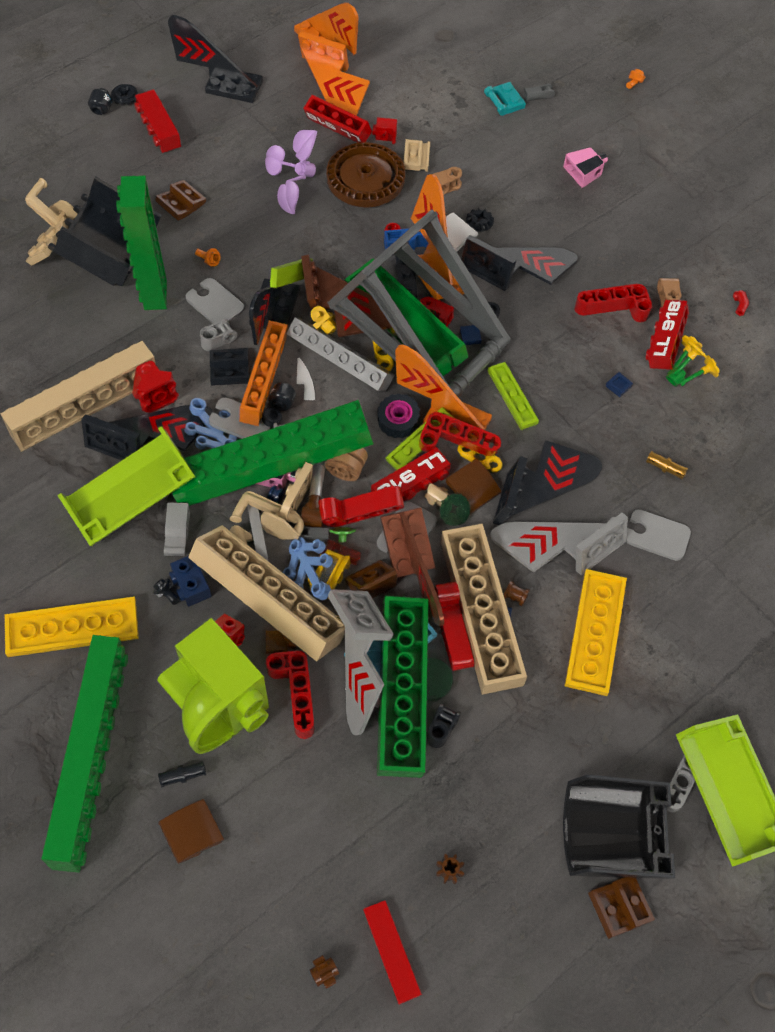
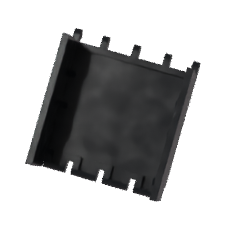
(96, 236)

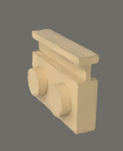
(416, 155)

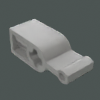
(176, 529)

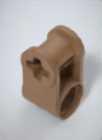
(449, 181)
(668, 289)

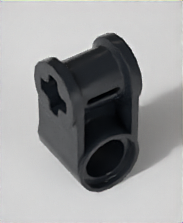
(443, 722)

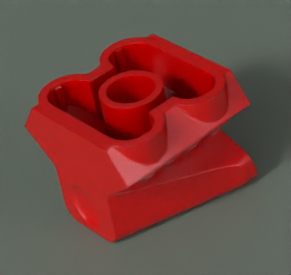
(153, 387)

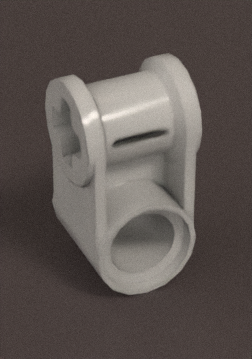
(217, 335)

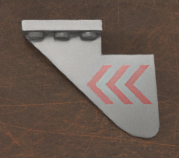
(539, 542)
(362, 625)

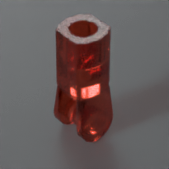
(345, 551)

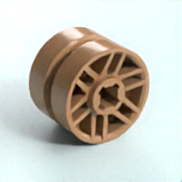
(347, 465)

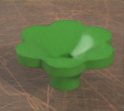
(342, 532)

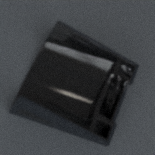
(617, 828)

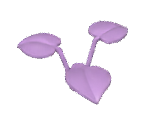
(303, 146)

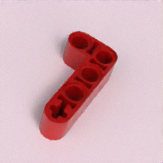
(615, 299)
(461, 438)
(361, 507)
(454, 629)
(298, 694)

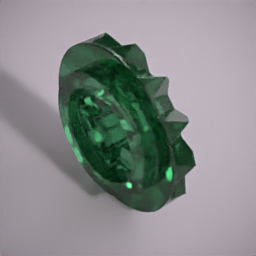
(462, 511)

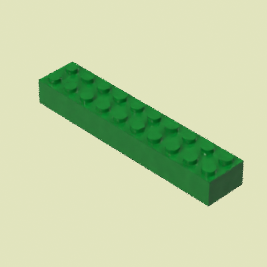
(275, 453)
(85, 756)

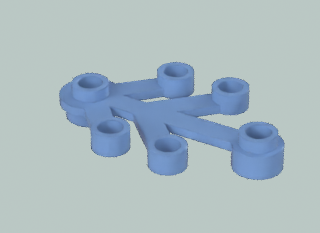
(198, 408)
(298, 550)

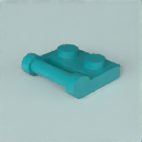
(508, 95)

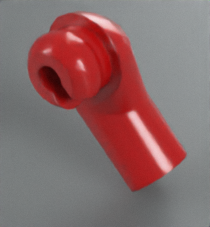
(743, 302)

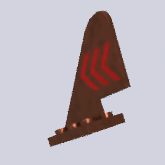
(324, 286)
(412, 554)

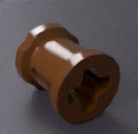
(516, 593)

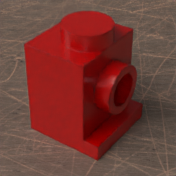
(385, 129)

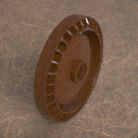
(363, 173)

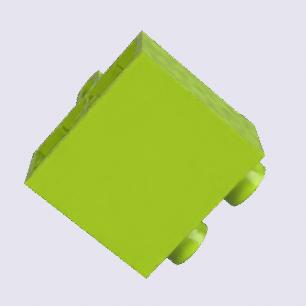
(215, 688)

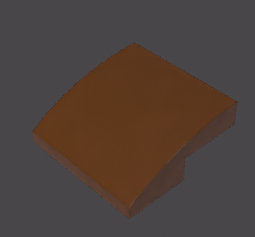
(180, 200)
(475, 484)
(191, 831)
(621, 906)

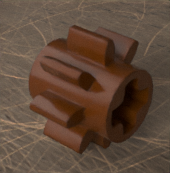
(452, 862)
(324, 971)

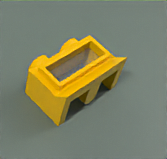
(334, 574)

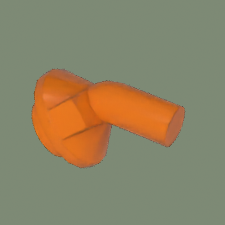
(635, 77)
(211, 257)

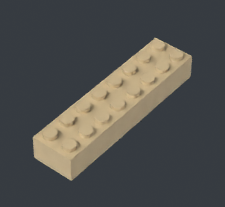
(73, 398)
(268, 592)
(483, 609)

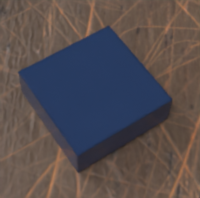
(470, 335)
(619, 384)

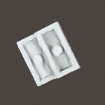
(458, 231)

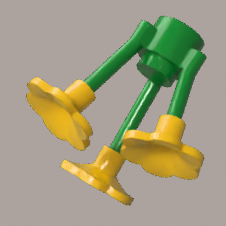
(692, 348)

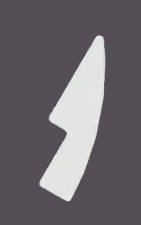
(304, 377)

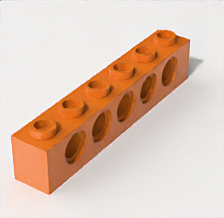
(263, 373)

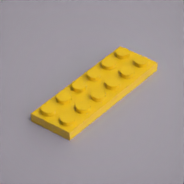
(69, 626)
(596, 632)

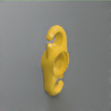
(382, 358)
(470, 456)

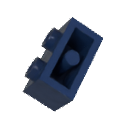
(190, 581)

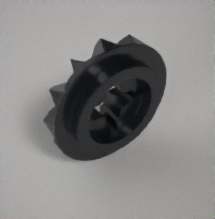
(124, 89)
(484, 224)

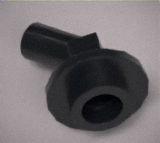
(162, 587)

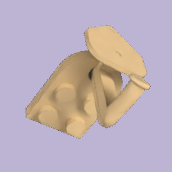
(54, 215)
(275, 516)

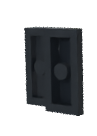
(229, 366)

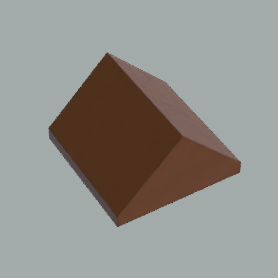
(374, 578)

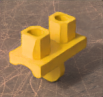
(324, 320)

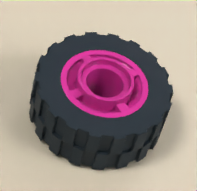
(398, 426)

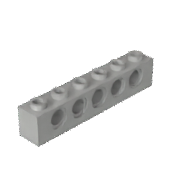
(340, 354)

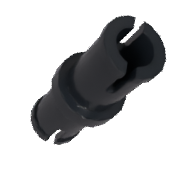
(182, 774)

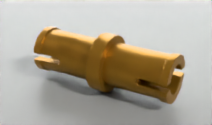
(666, 465)

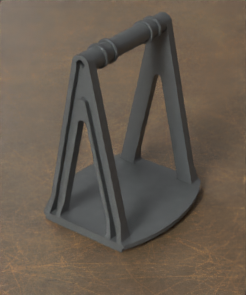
(475, 309)

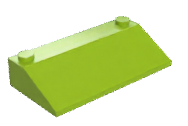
(128, 488)
(732, 787)

